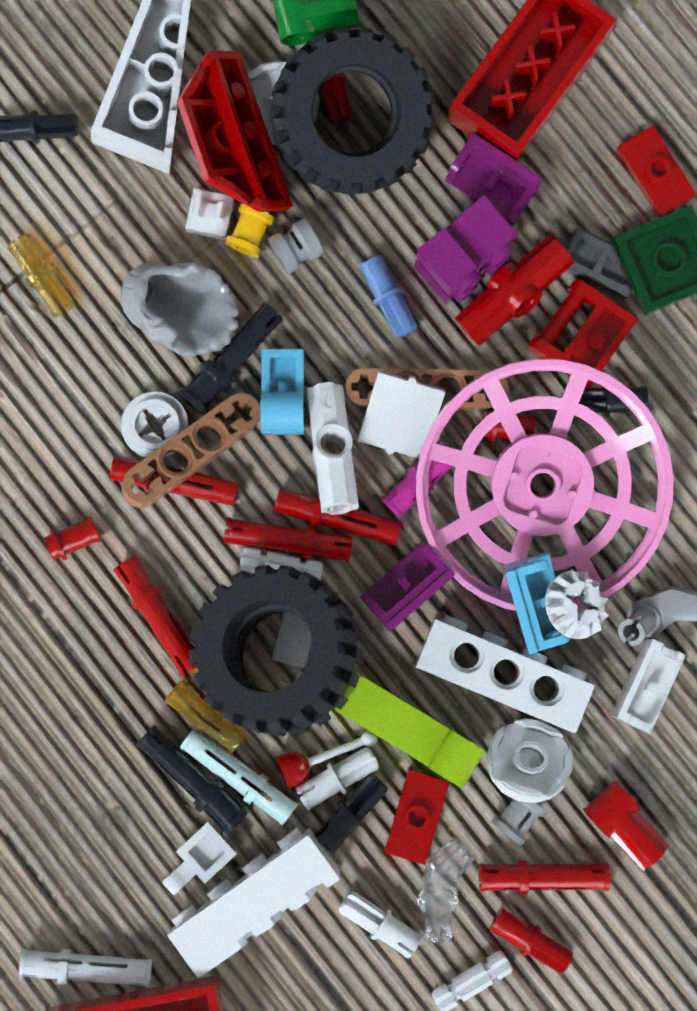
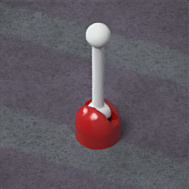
(296, 766)

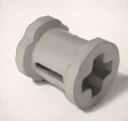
(518, 819)

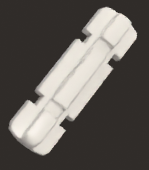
(253, 557)
(472, 981)

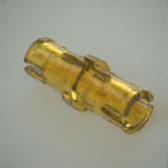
(41, 275)
(204, 717)

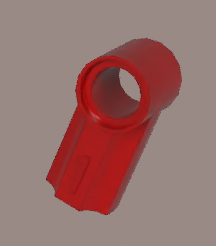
(620, 818)

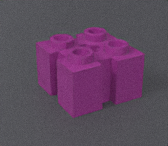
(465, 250)

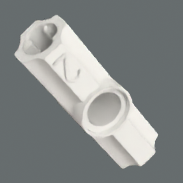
(336, 471)

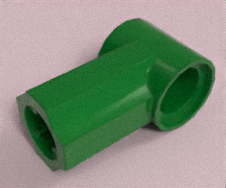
(305, 19)

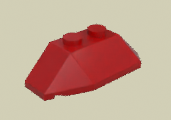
(231, 133)

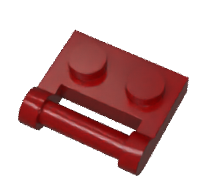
(596, 338)

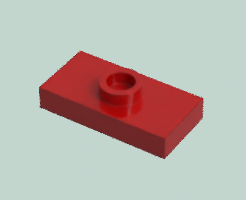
(656, 172)
(416, 817)

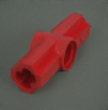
(514, 290)

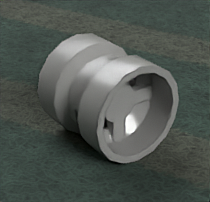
(287, 250)

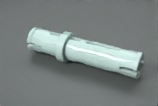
(279, 808)

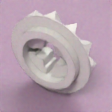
(135, 422)
(563, 611)

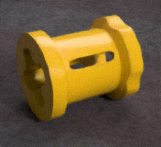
(249, 231)

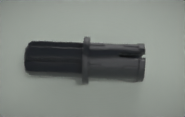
(37, 127)
(605, 402)
(351, 813)

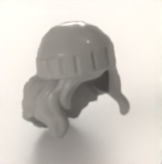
(180, 306)

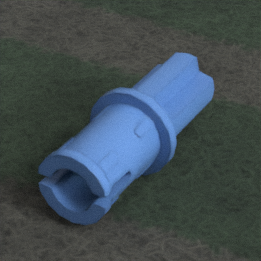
(388, 296)

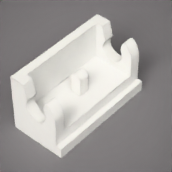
(648, 685)

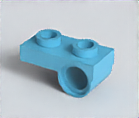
(282, 392)

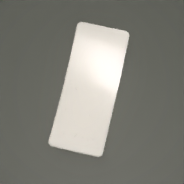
(292, 641)

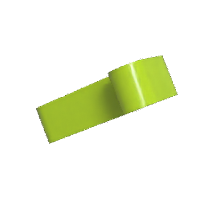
(411, 731)

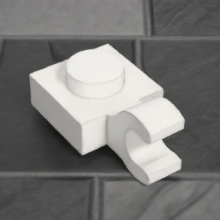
(202, 856)

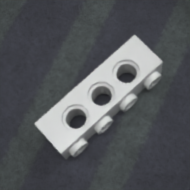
(562, 709)

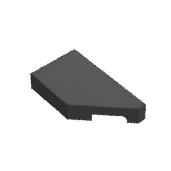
(597, 262)

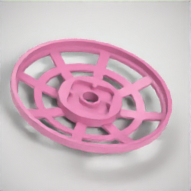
(552, 455)

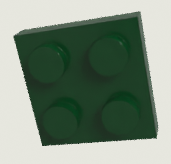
(661, 259)

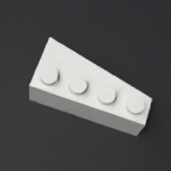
(143, 92)
(254, 901)

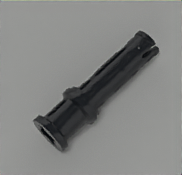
(217, 373)
(208, 794)

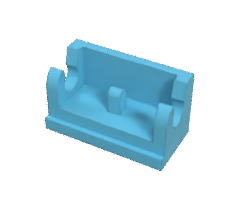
(528, 586)

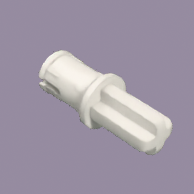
(337, 778)
(380, 924)

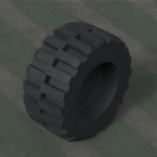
(409, 104)
(223, 640)

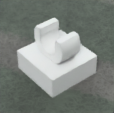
(210, 214)

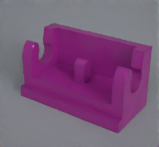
(489, 172)
(407, 586)

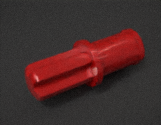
(336, 99)
(531, 941)

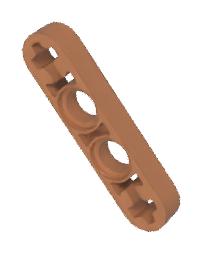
(425, 376)
(191, 449)

